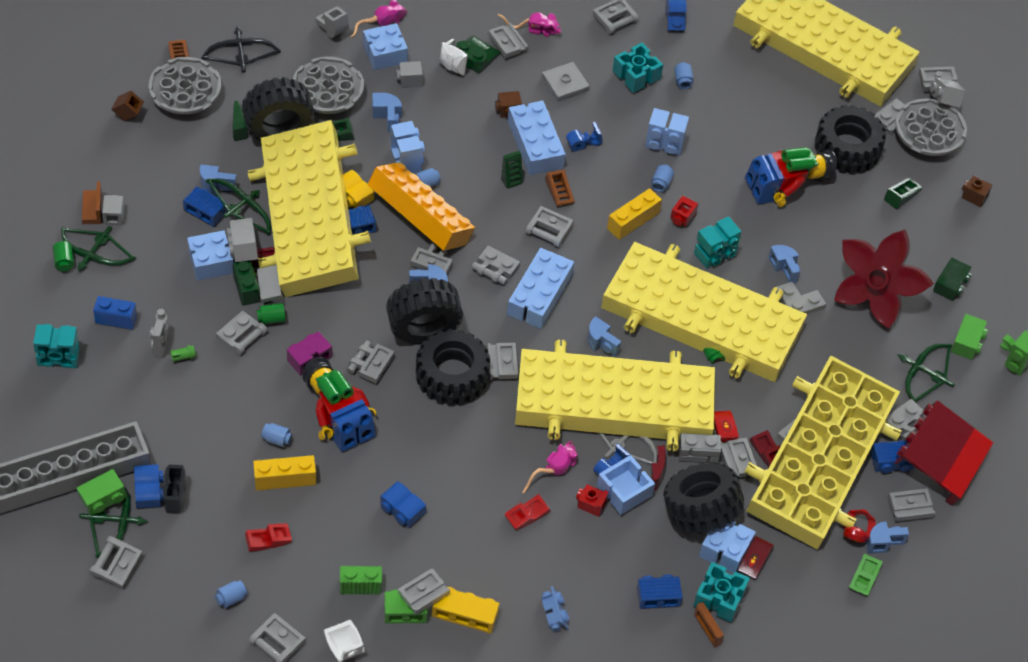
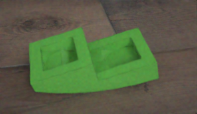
(865, 575)

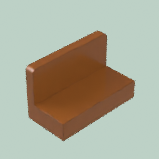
(92, 205)

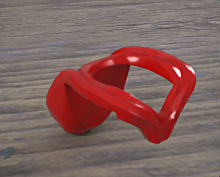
(856, 533)

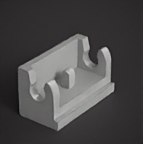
(269, 285)

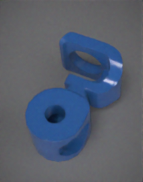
(578, 140)
(604, 464)

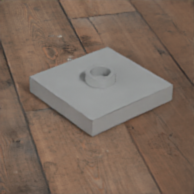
(565, 81)

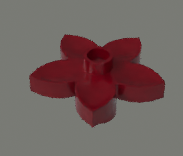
(881, 276)

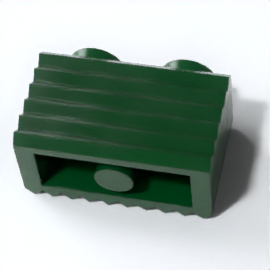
(952, 278)
(246, 282)

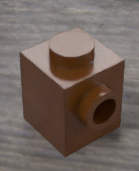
(507, 100)
(127, 105)
(976, 191)

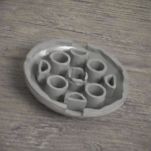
(194, 75)
(331, 84)
(930, 127)

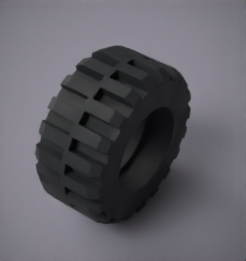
(276, 95)
(852, 122)
(423, 309)
(446, 386)
(703, 497)

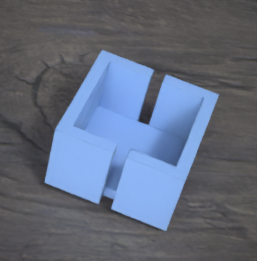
(385, 46)
(670, 138)
(407, 146)
(210, 255)
(623, 484)
(731, 541)

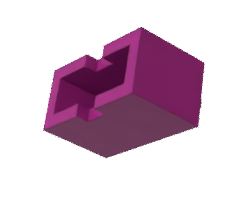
(312, 346)

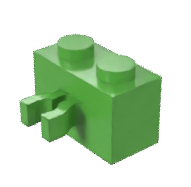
(1018, 356)

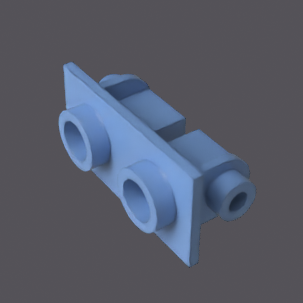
(554, 602)

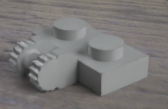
(424, 257)

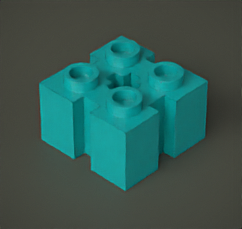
(637, 67)
(717, 242)
(56, 346)
(722, 591)

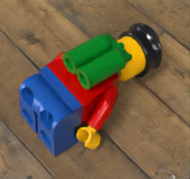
(787, 172)
(339, 405)

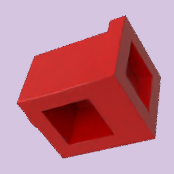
(682, 215)
(592, 500)

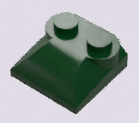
(478, 53)

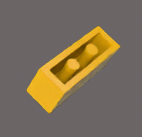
(634, 214)
(284, 472)
(467, 610)

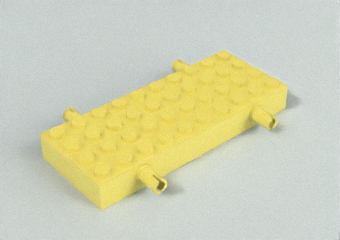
(831, 44)
(309, 209)
(704, 311)
(614, 395)
(823, 452)

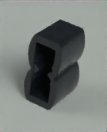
(174, 488)

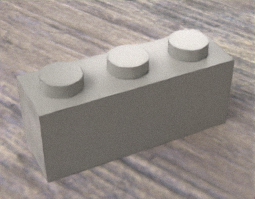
(242, 240)

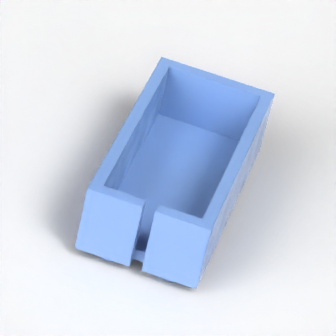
(536, 137)
(540, 288)

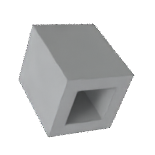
(409, 74)
(113, 210)

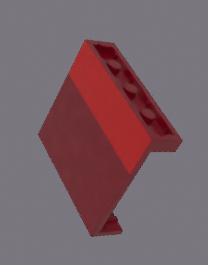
(945, 449)

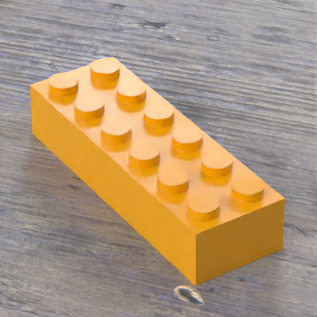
(421, 206)

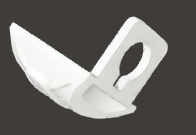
(453, 58)
(344, 640)

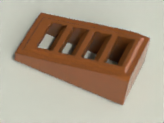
(178, 44)
(559, 175)

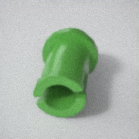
(183, 353)

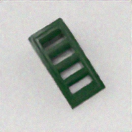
(341, 125)
(239, 127)
(512, 172)
(900, 193)

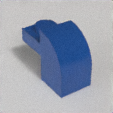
(675, 15)

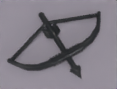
(240, 58)

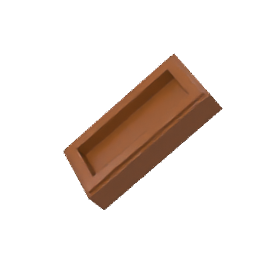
(709, 625)

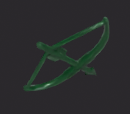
(237, 207)
(100, 240)
(937, 376)
(100, 517)

